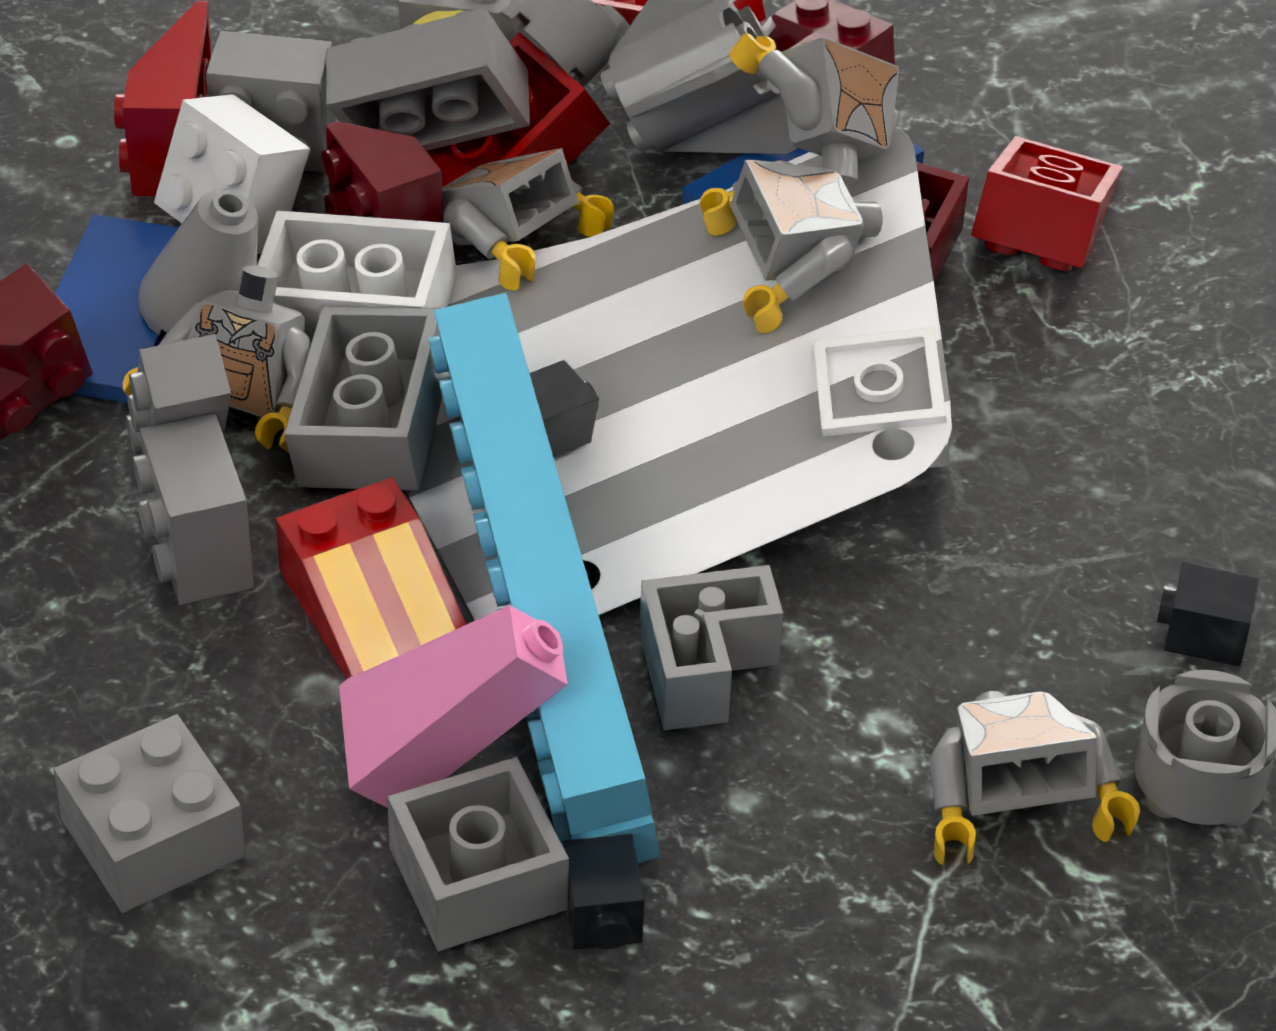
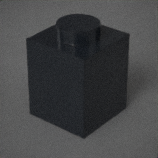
(566, 406)
(1208, 613)
(604, 892)

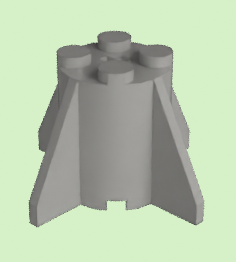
(686, 90)

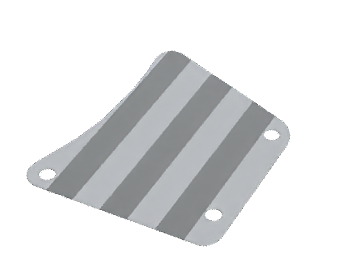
(701, 419)

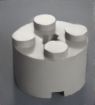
(569, 32)
(1206, 749)

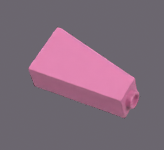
(446, 701)

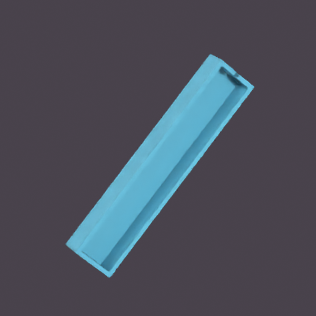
(583, 729)

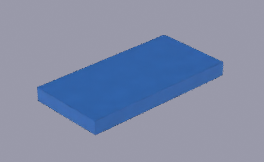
(103, 298)

